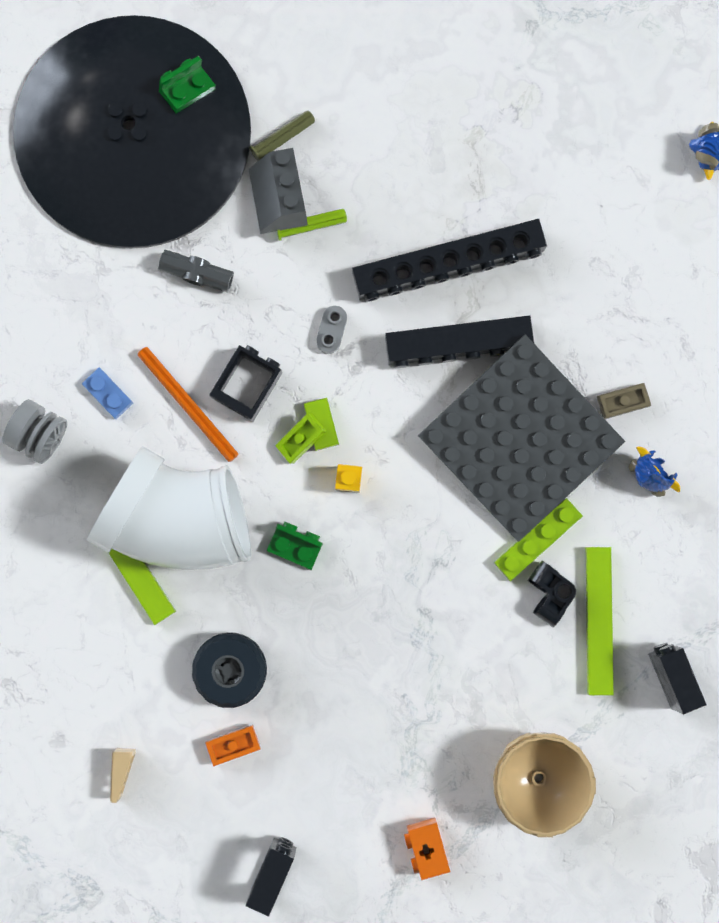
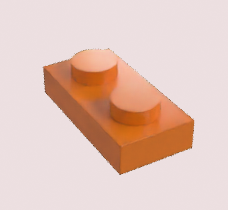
(233, 745)

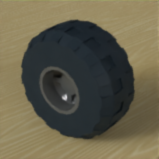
(229, 670)

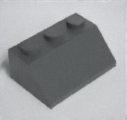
(277, 192)

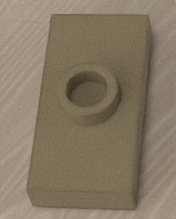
(623, 401)

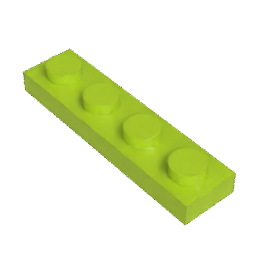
(538, 539)

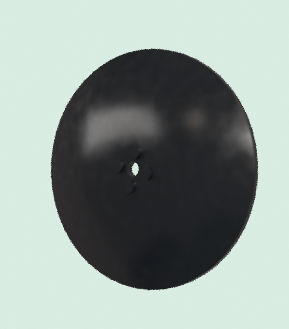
(141, 181)

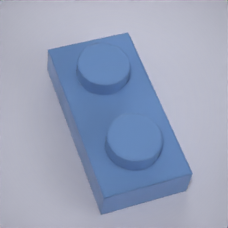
(107, 393)

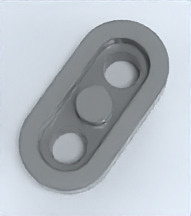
(332, 329)

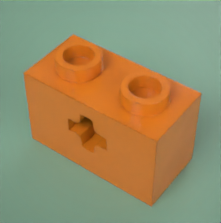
(428, 864)

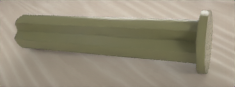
(282, 135)

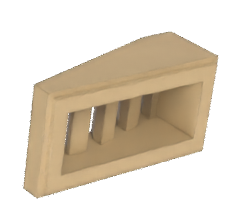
(121, 765)

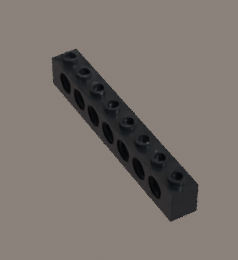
(529, 232)

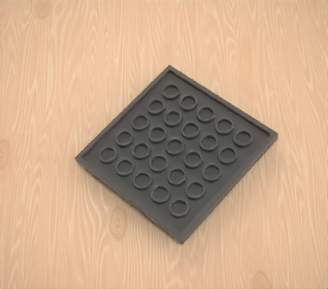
(521, 438)

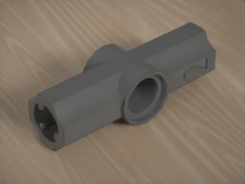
(196, 270)

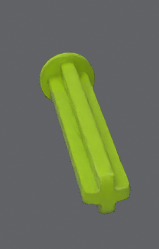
(316, 222)

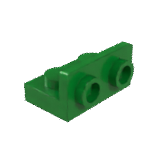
(185, 84)
(294, 545)

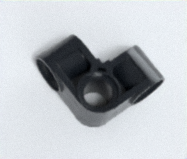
(551, 606)

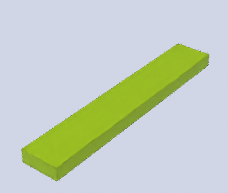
(599, 621)

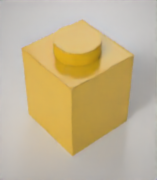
(348, 478)

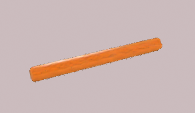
(187, 404)

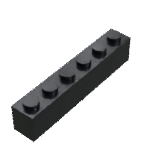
(456, 341)

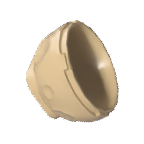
(555, 801)

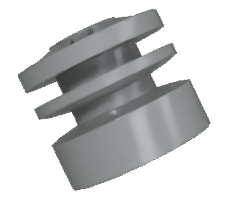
(34, 431)

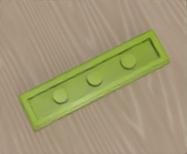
(144, 586)

